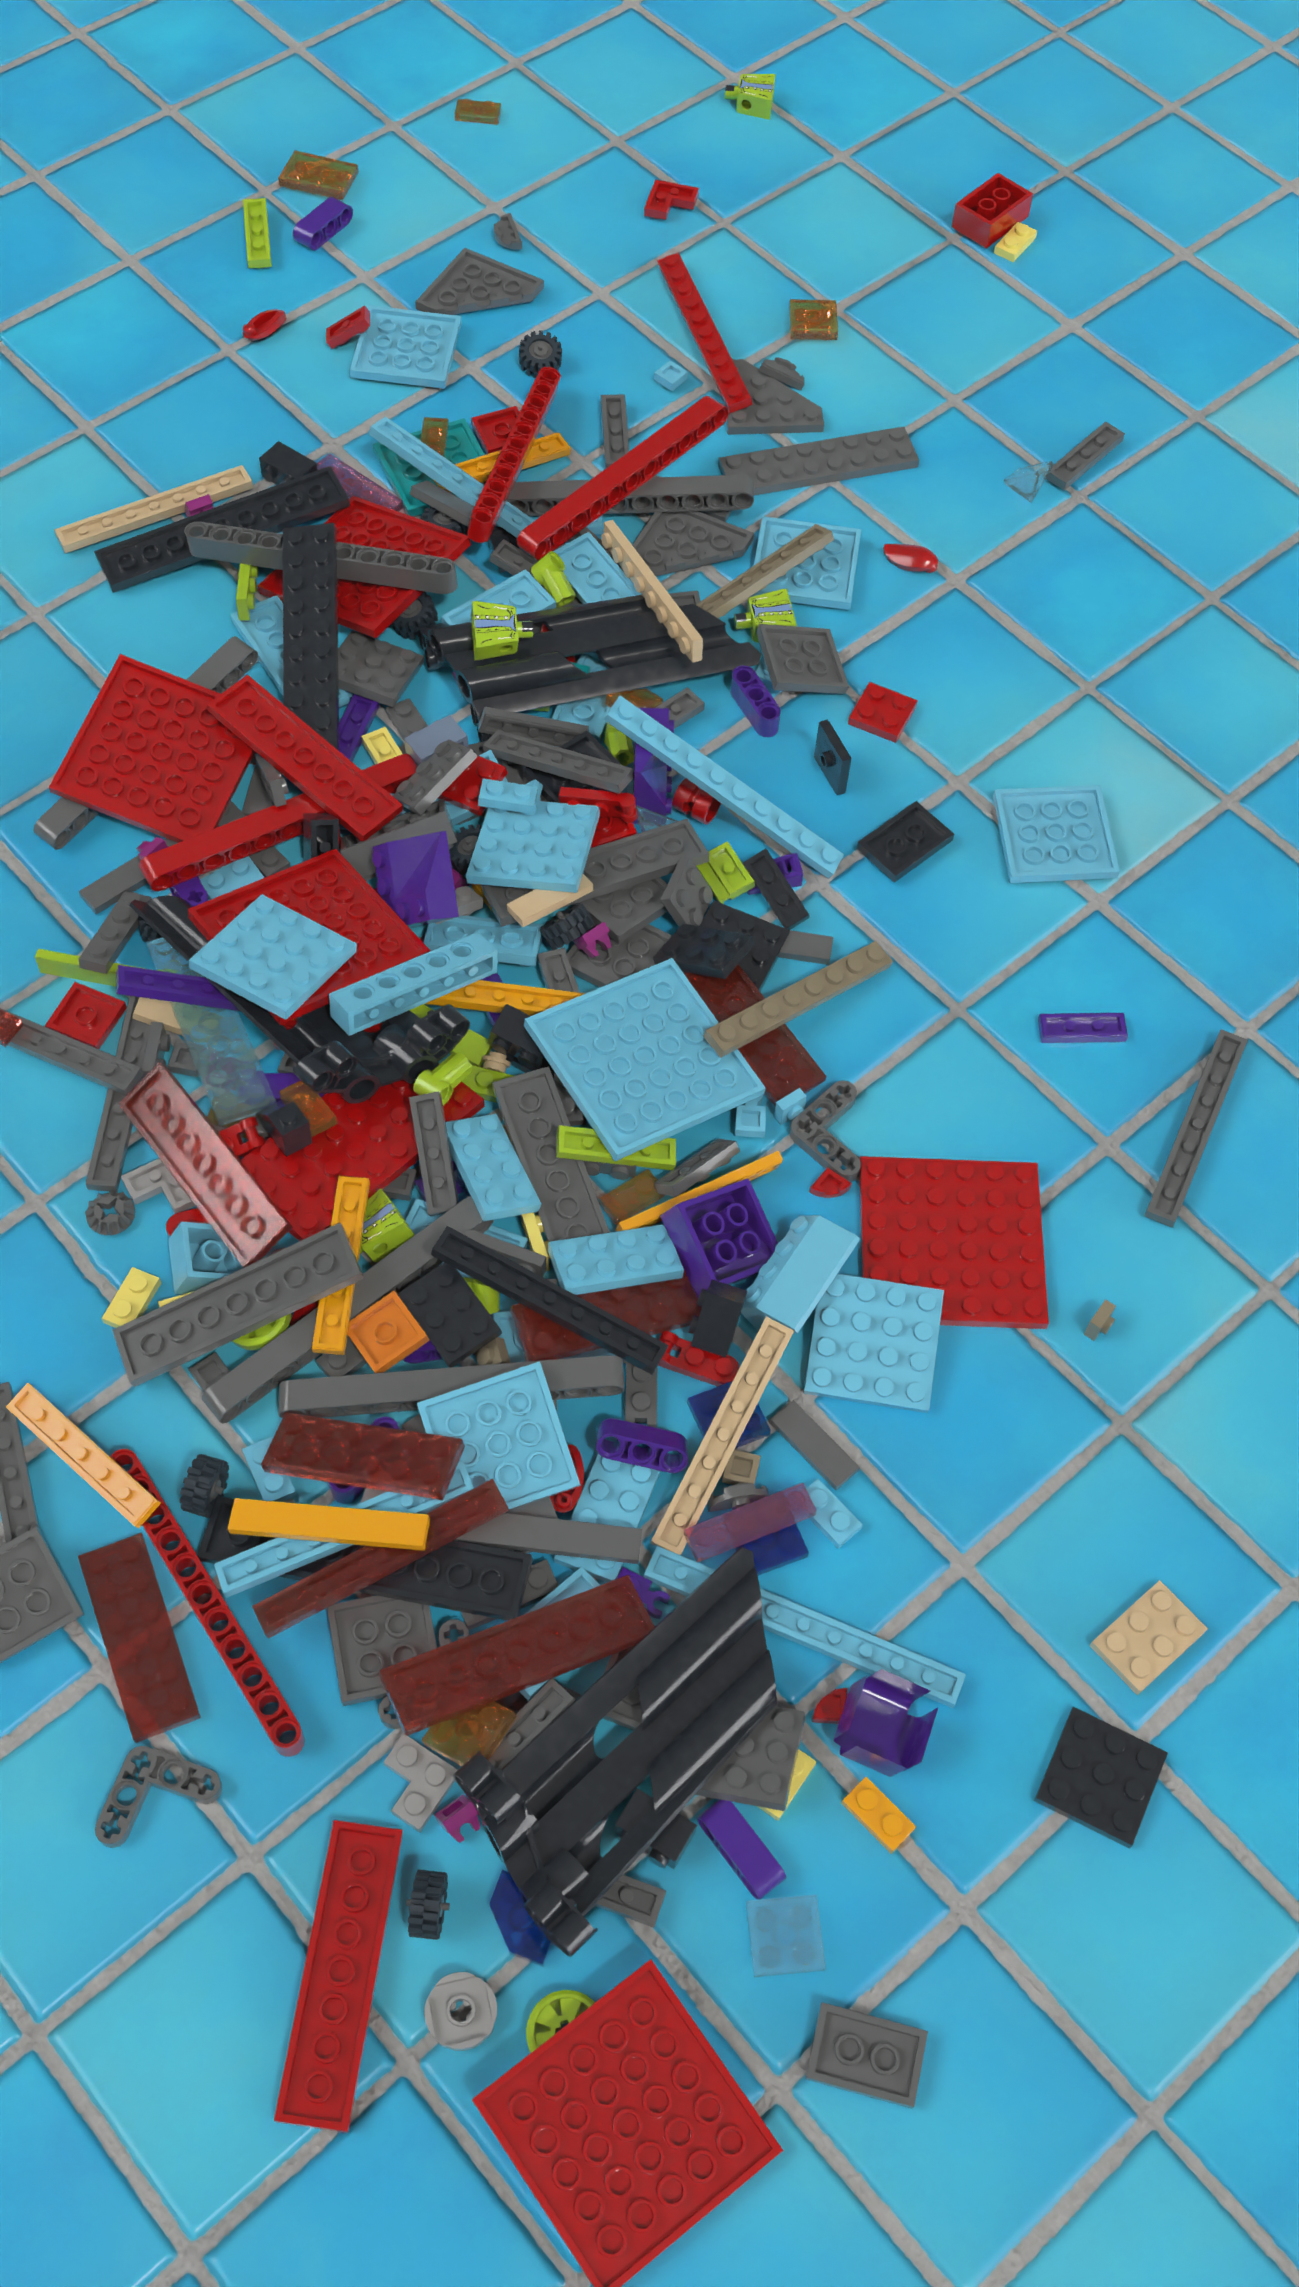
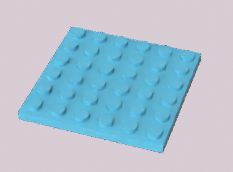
(641, 1059)

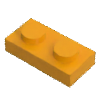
(878, 1815)

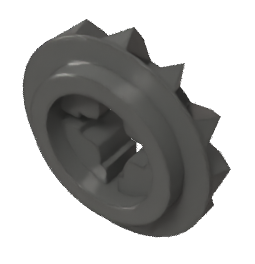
(112, 1223)

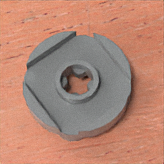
(443, 2000)

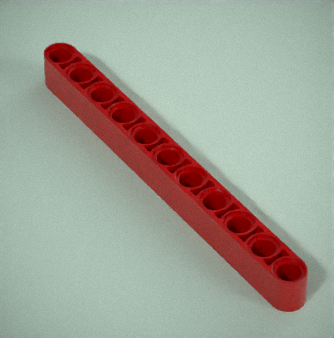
(513, 455)
(622, 477)
(252, 832)
(214, 1611)

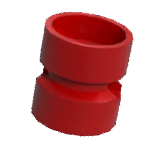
(694, 800)

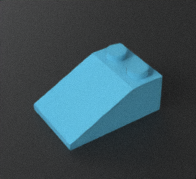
(199, 1257)

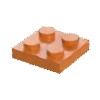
(386, 1333)

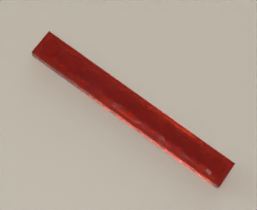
(376, 1562)

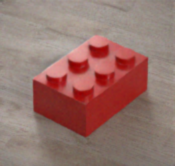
(992, 210)

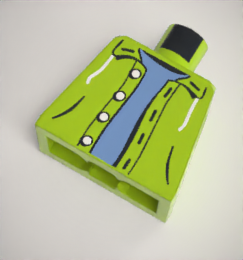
(753, 94)
(768, 609)
(496, 630)
(383, 1227)

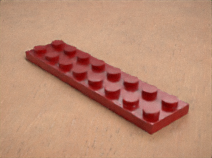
(305, 758)
(339, 1977)

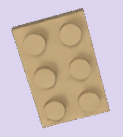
(1148, 1637)

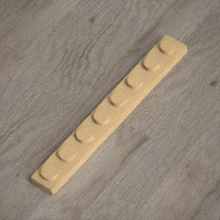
(151, 509)
(653, 591)
(722, 1435)

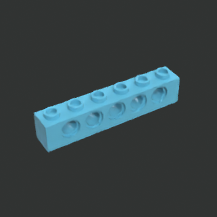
(413, 983)

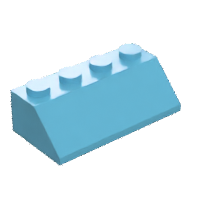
(798, 1272)

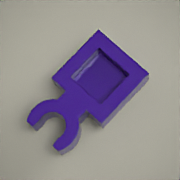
(648, 1598)

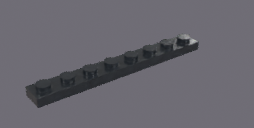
(549, 1300)

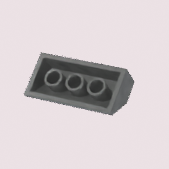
(410, 824)

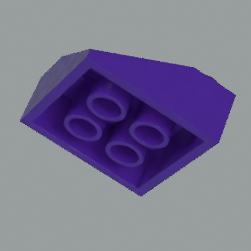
(650, 772)
(417, 878)
(721, 1235)

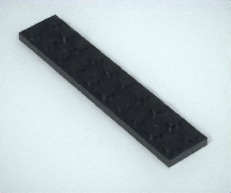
(266, 510)
(311, 627)
(452, 1577)

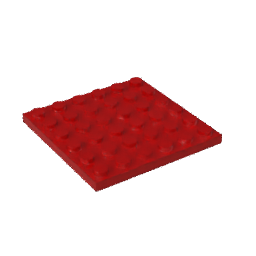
(371, 606)
(153, 754)
(334, 897)
(960, 1232)
(627, 2127)

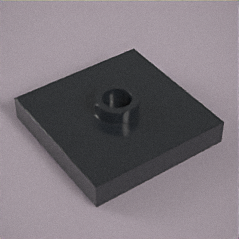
(832, 757)

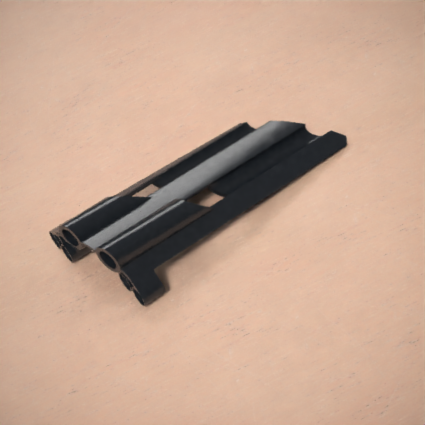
(540, 676)
(323, 1051)
(701, 1694)

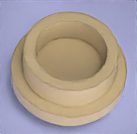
(496, 1062)

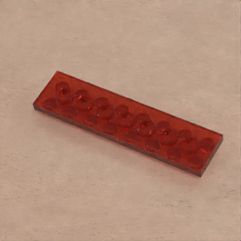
(205, 1166)
(515, 1655)

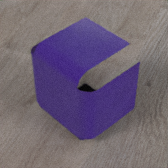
(877, 1726)

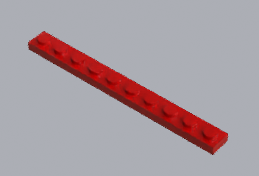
(705, 333)

